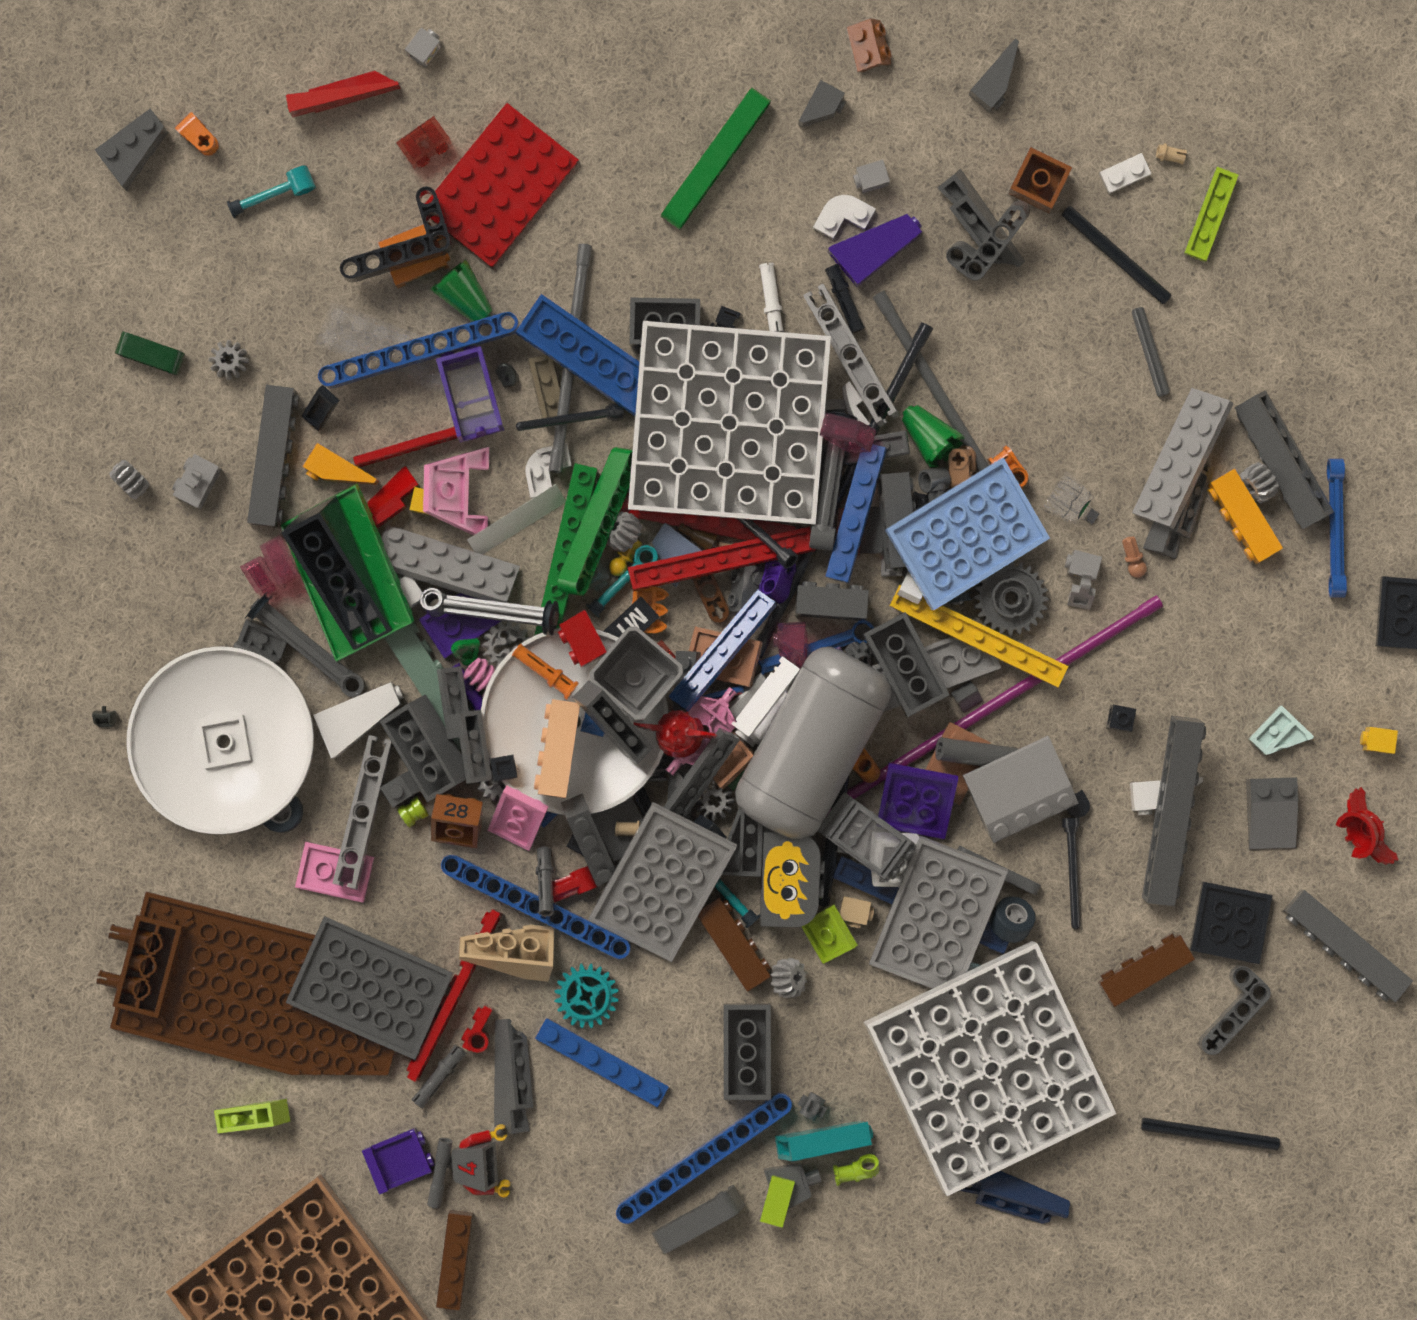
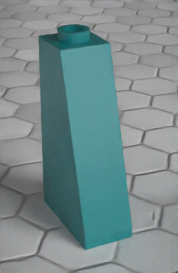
(823, 1140)

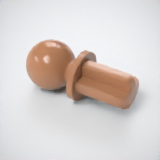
(1137, 567)

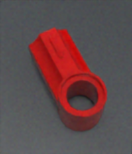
(575, 883)

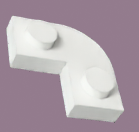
(843, 208)
(537, 470)

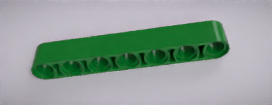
(715, 158)
(597, 523)

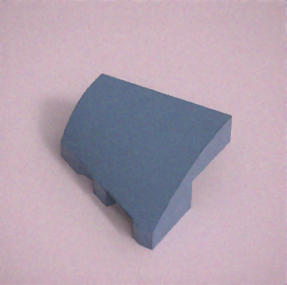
(671, 544)

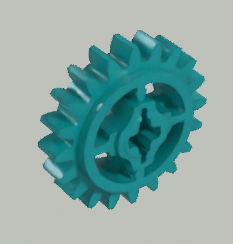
(568, 1005)

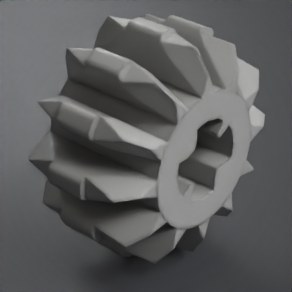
(224, 368)
(129, 479)
(1260, 482)
(624, 532)
(716, 793)
(788, 978)

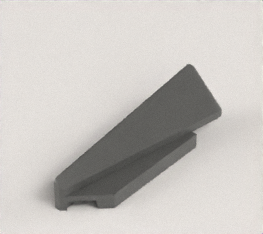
(976, 216)
(1167, 540)
(511, 1079)

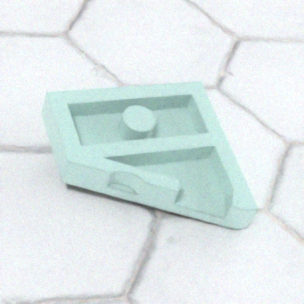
(1279, 732)

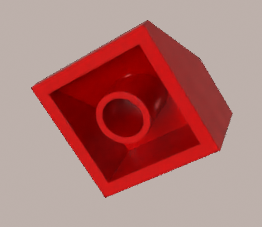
(582, 639)

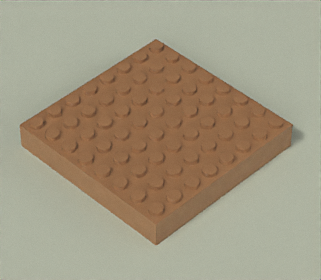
(297, 1265)

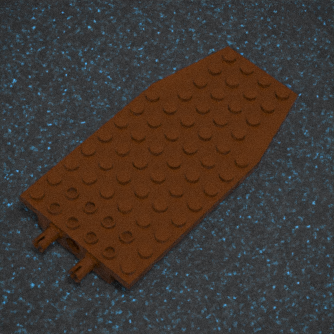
(223, 990)

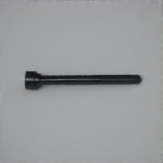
(611, 412)
(785, 556)
(1071, 827)

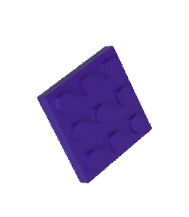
(918, 800)

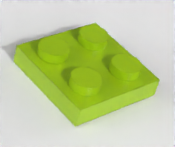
(829, 934)

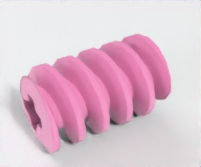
(479, 673)

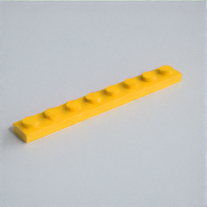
(983, 639)

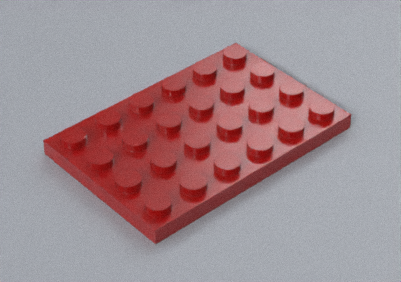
(501, 184)

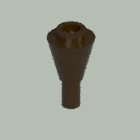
(703, 539)

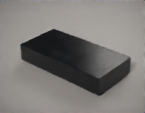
(320, 408)

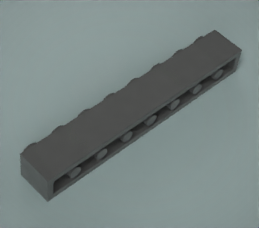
(1173, 810)

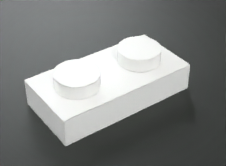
(1125, 173)

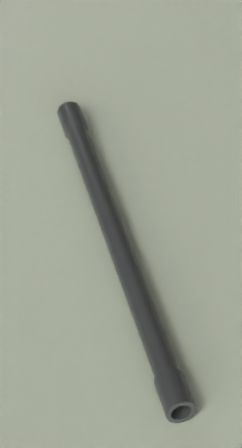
(888, 310)
(557, 452)

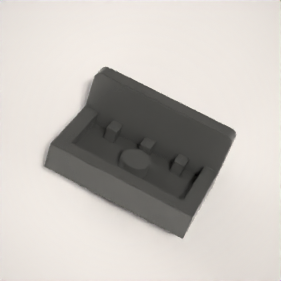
(743, 585)
(261, 640)

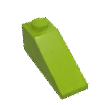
(252, 1116)

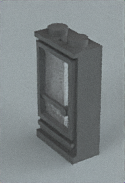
(867, 837)

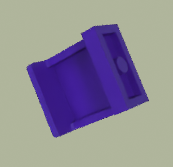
(398, 1160)

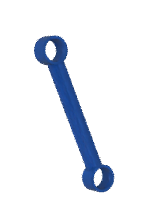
(1337, 579)
(835, 641)

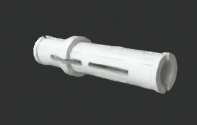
(772, 308)

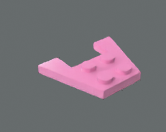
(448, 490)

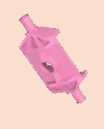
(712, 714)

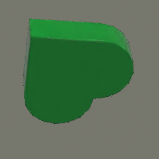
(466, 650)

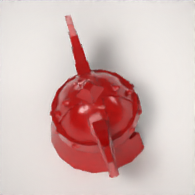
(678, 733)
(1365, 830)

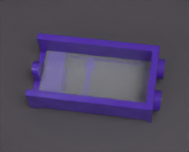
(470, 393)

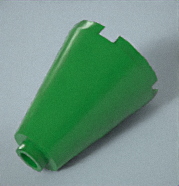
(463, 292)
(930, 435)

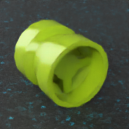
(413, 811)

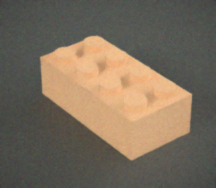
(558, 749)

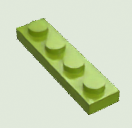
(1211, 214)

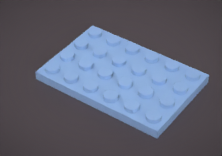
(967, 534)

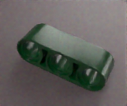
(149, 353)

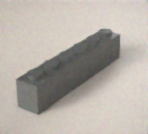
(271, 456)
(1284, 459)
(1347, 945)

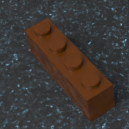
(733, 944)
(1145, 970)
(454, 1260)

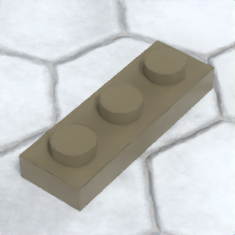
(545, 385)

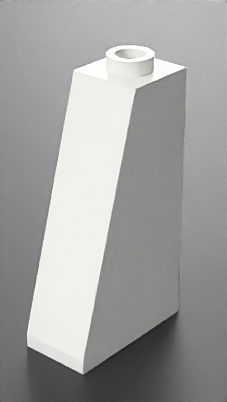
(354, 718)

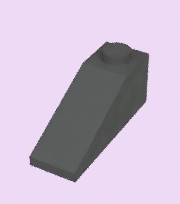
(993, 85)

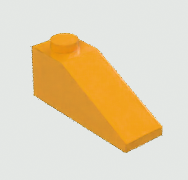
(331, 467)

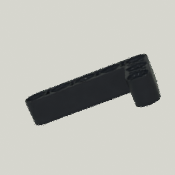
(405, 247)

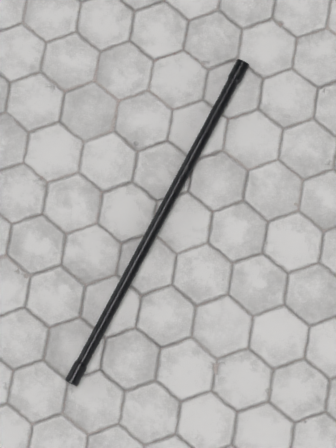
(918, 342)

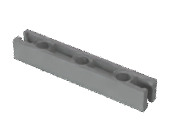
(859, 368)
(359, 830)

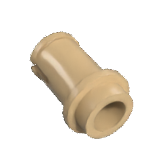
(1170, 154)
(626, 828)

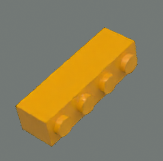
(1244, 516)

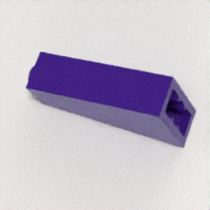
(869, 251)

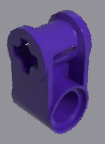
(777, 581)

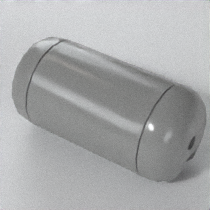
(813, 743)

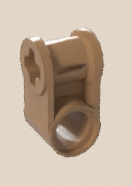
(959, 468)

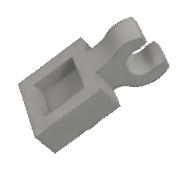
(1082, 595)

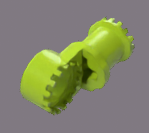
(856, 1171)

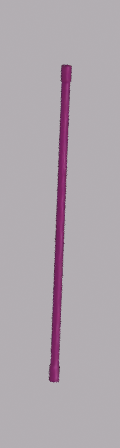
(1143, 611)

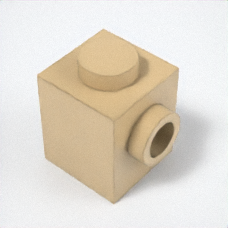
(856, 911)

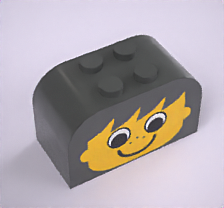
(789, 880)

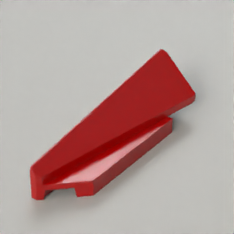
(340, 93)
(388, 499)

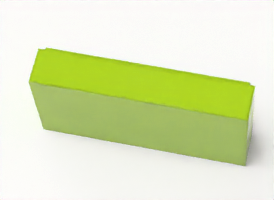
(777, 1201)

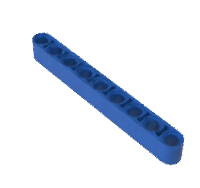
(407, 347)
(524, 905)
(698, 1168)

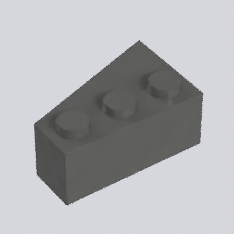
(132, 147)
(748, 853)

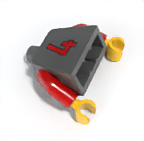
(476, 1164)

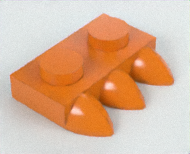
(652, 595)

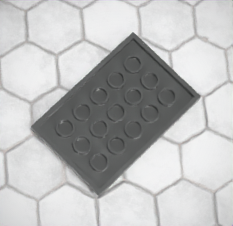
(369, 987)

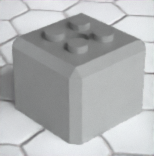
(636, 652)

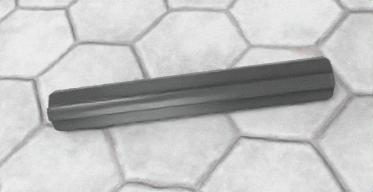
(1150, 351)

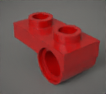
(480, 1017)

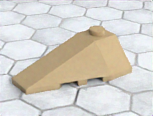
(517, 952)

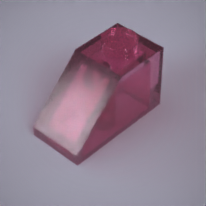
(847, 433)
(280, 561)
(259, 576)
(792, 642)

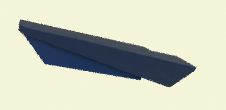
(1018, 1198)

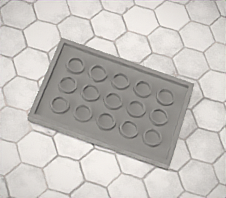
(662, 882)
(938, 914)

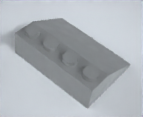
(1020, 789)

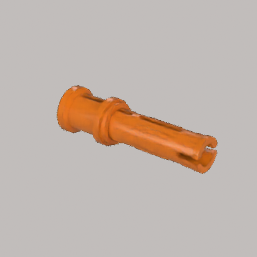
(554, 677)

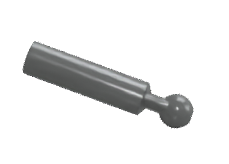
(969, 752)

